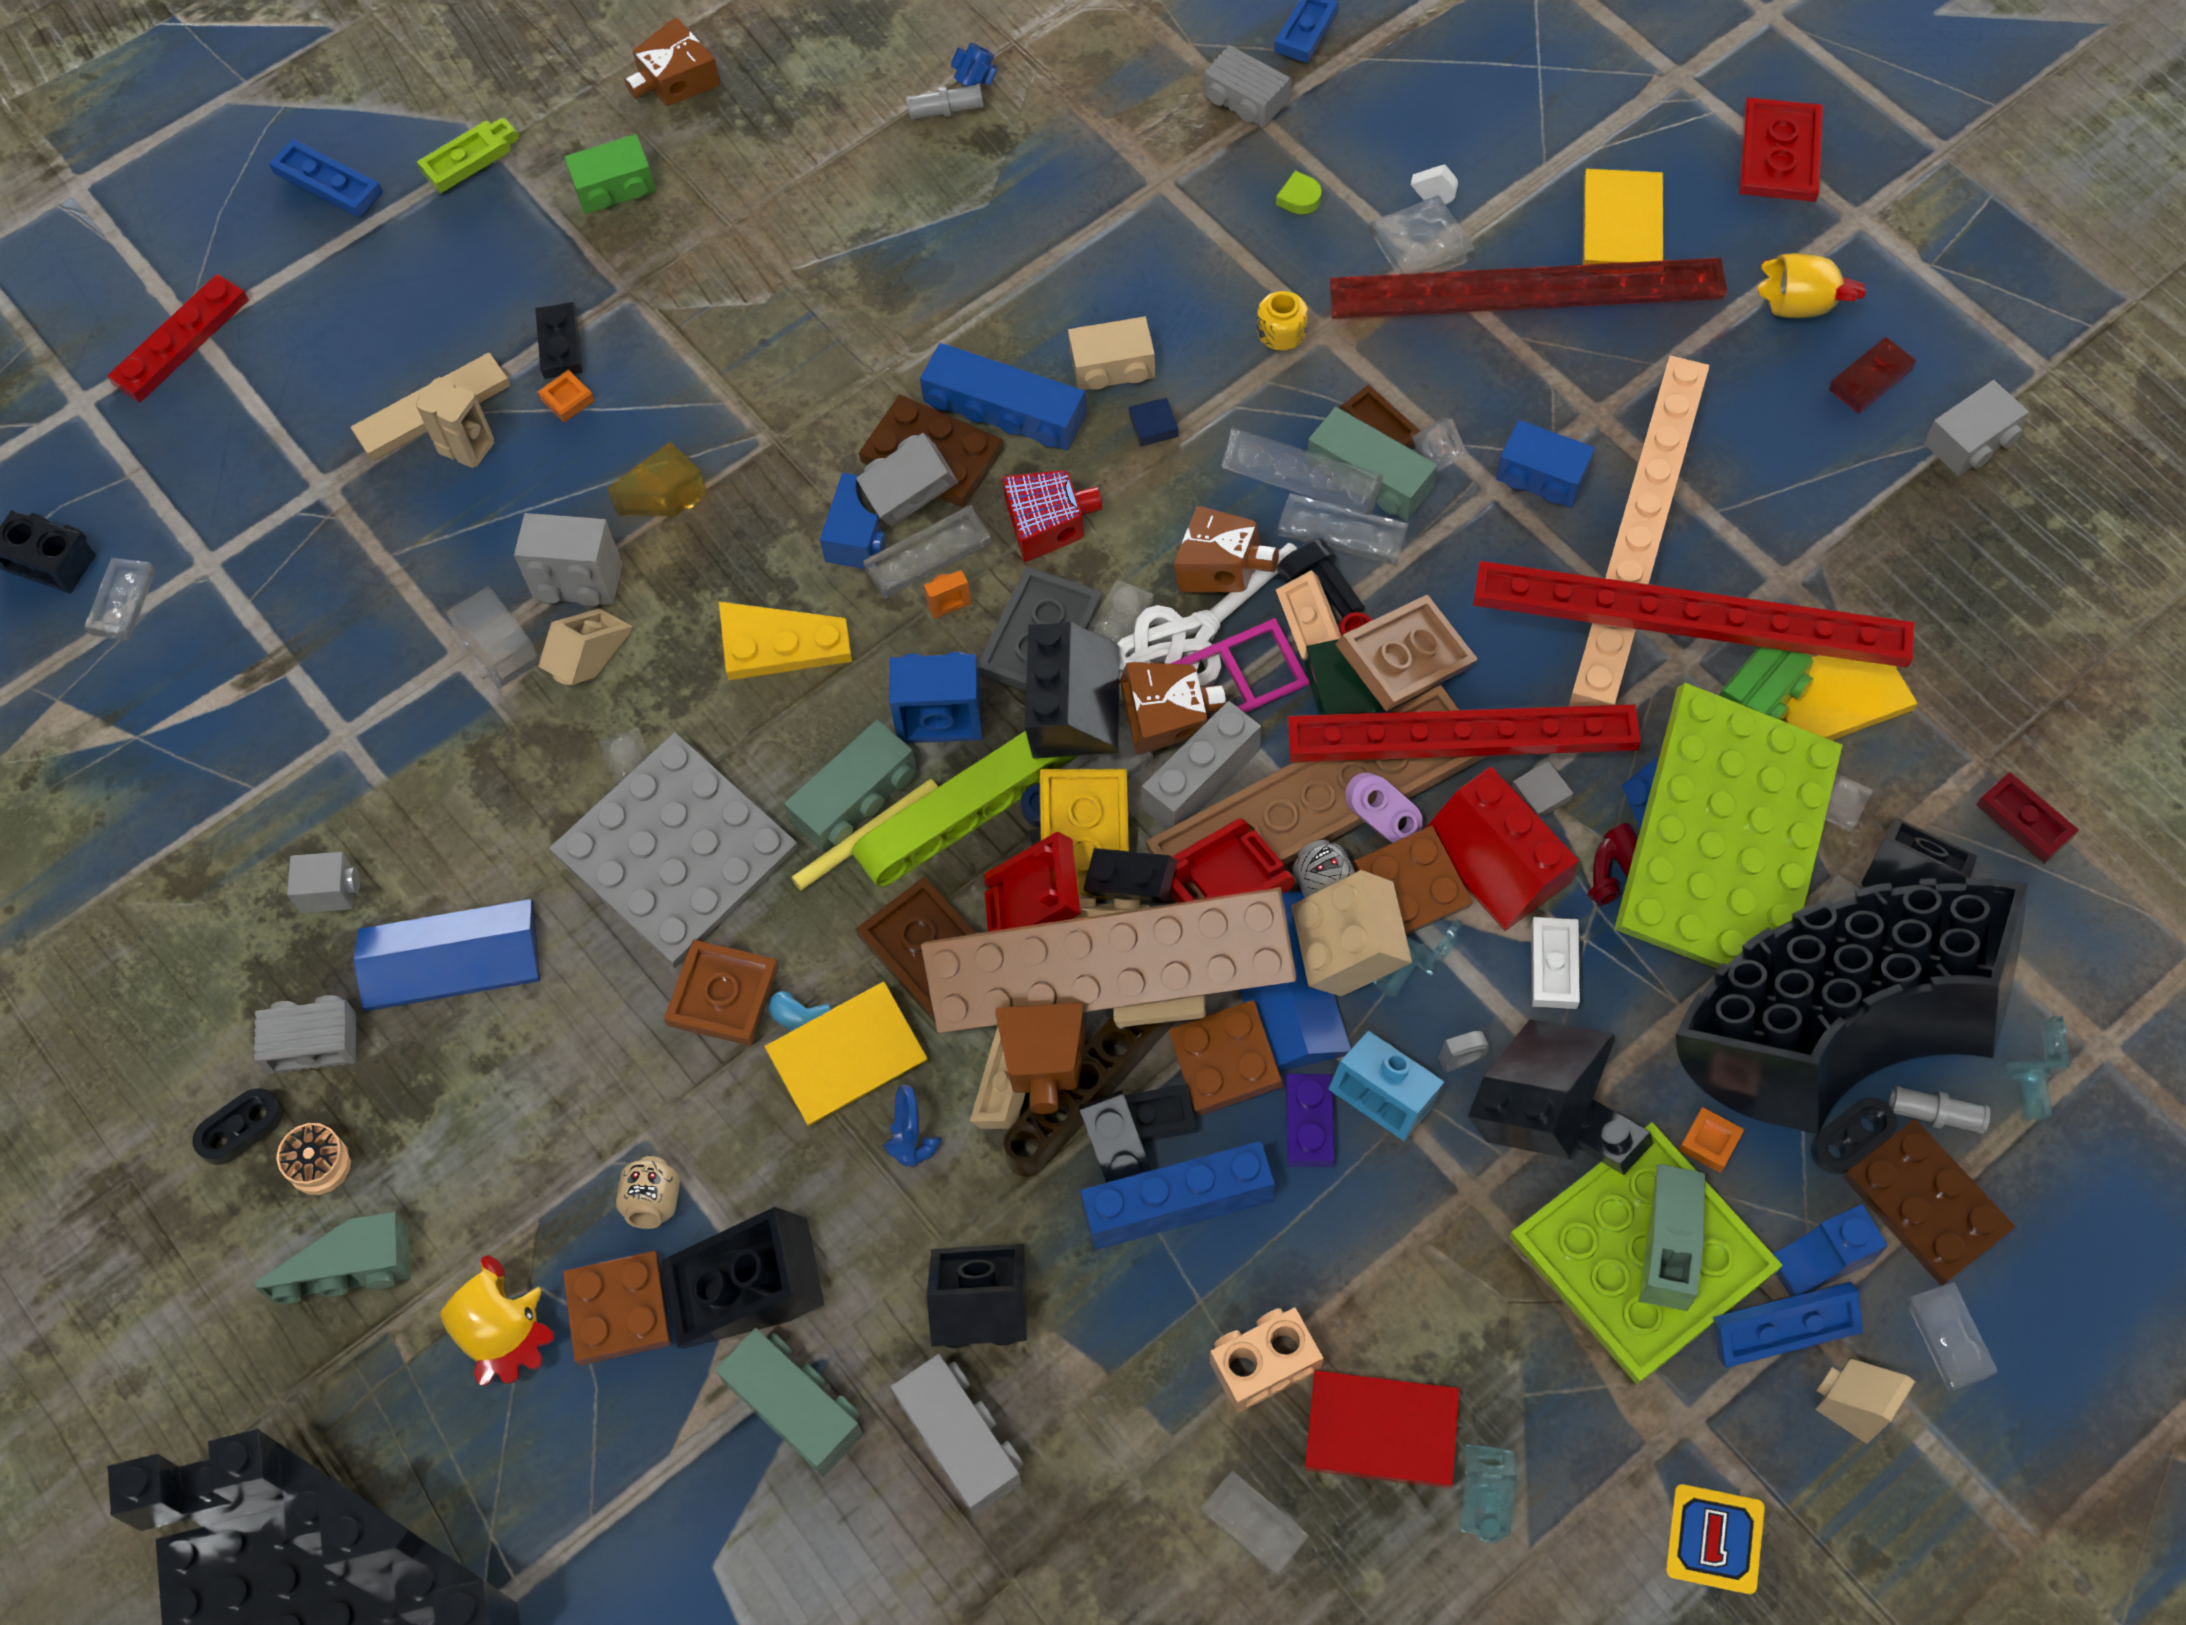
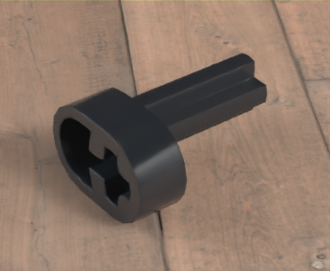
(1320, 559)

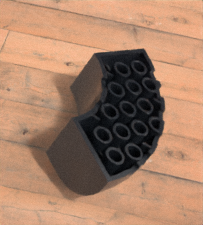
(1854, 993)

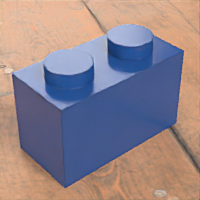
(1545, 463)

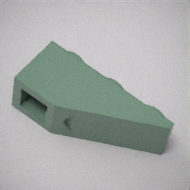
(1674, 1239)
(354, 1254)

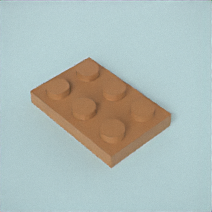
(1406, 652)

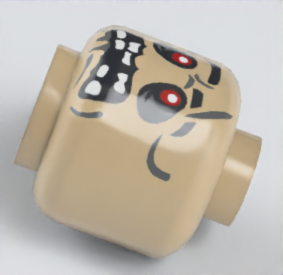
(647, 1192)

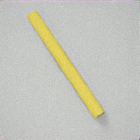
(843, 850)

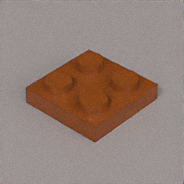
(1422, 878)
(721, 992)
(1225, 1058)
(616, 1308)

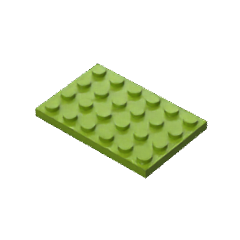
(1726, 828)

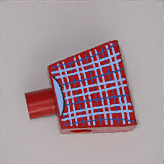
(1047, 510)

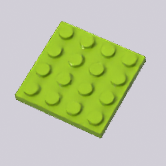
(1593, 1256)

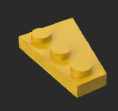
(779, 641)

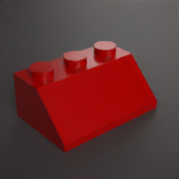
(1502, 849)

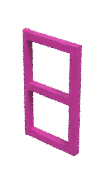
(1242, 686)

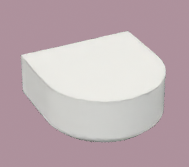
(1435, 182)

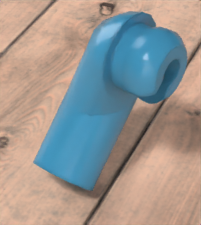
(791, 1013)

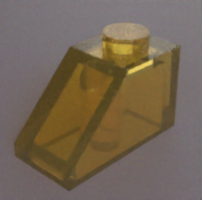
(658, 486)

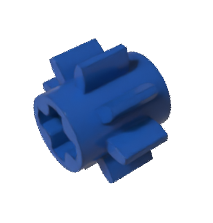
(974, 65)

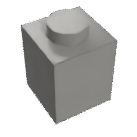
(322, 882)

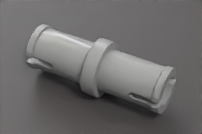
(945, 102)
(1939, 1109)

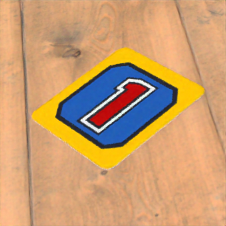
(1715, 1539)

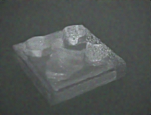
(1422, 238)

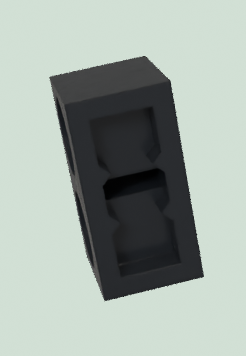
(43, 551)

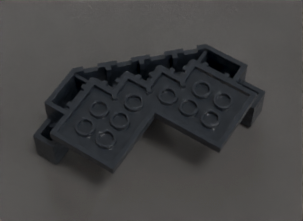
(288, 1546)

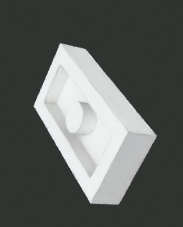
(1555, 963)

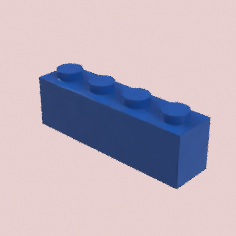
(1003, 396)
(1177, 1195)

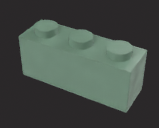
(1406, 474)
(851, 786)
(791, 1400)

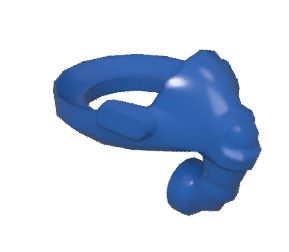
(906, 1131)

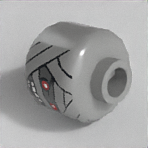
(1321, 866)

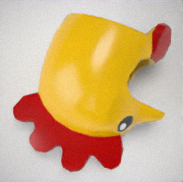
(1811, 287)
(494, 1329)

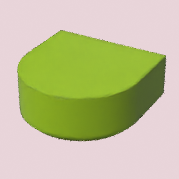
(1300, 194)

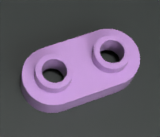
(1385, 810)

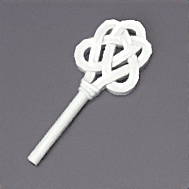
(1153, 643)

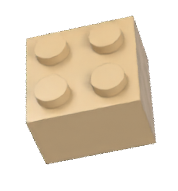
(1351, 933)

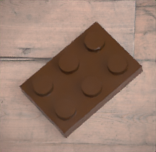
(964, 447)
(901, 928)
(1928, 1202)

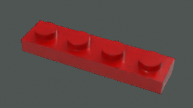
(178, 338)

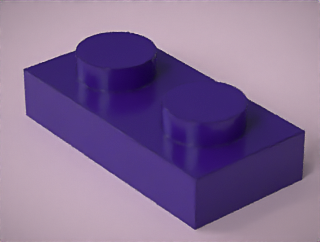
(1309, 1120)

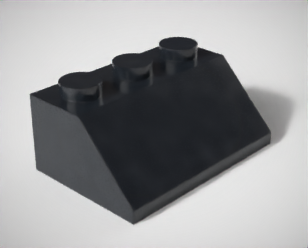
(1071, 691)

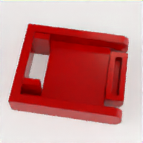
(1225, 866)
(1030, 886)

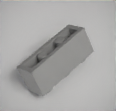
(1201, 766)
(958, 1433)

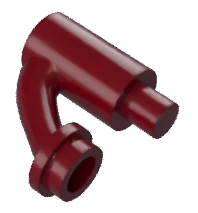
(1617, 844)

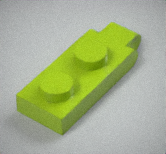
(468, 153)

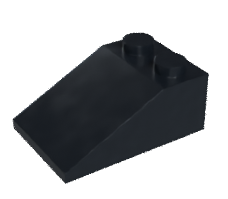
(1541, 1088)
(743, 1279)

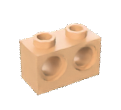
(1273, 1370)

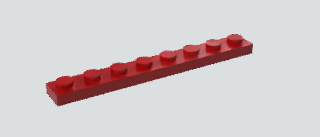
(1463, 733)

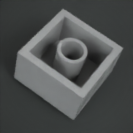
(568, 559)

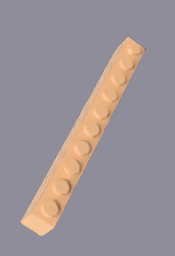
(1642, 524)

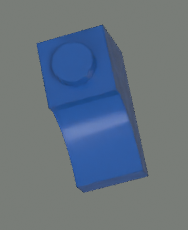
(850, 530)
(1830, 1251)

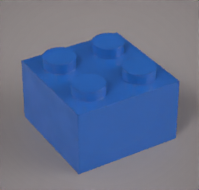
(936, 697)

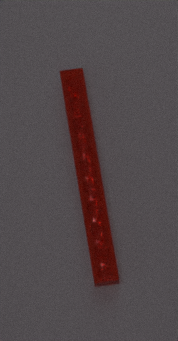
(1527, 288)

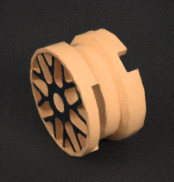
(315, 1160)

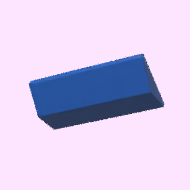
(447, 955)
(1298, 1019)

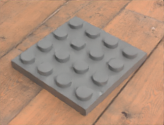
(673, 849)

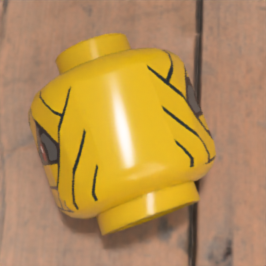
(1282, 320)

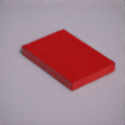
(1781, 149)
(1382, 1429)

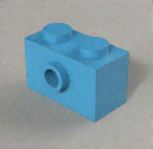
(1386, 1085)

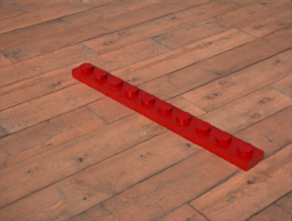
(1695, 614)

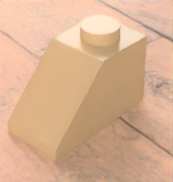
(582, 645)
(1862, 1397)

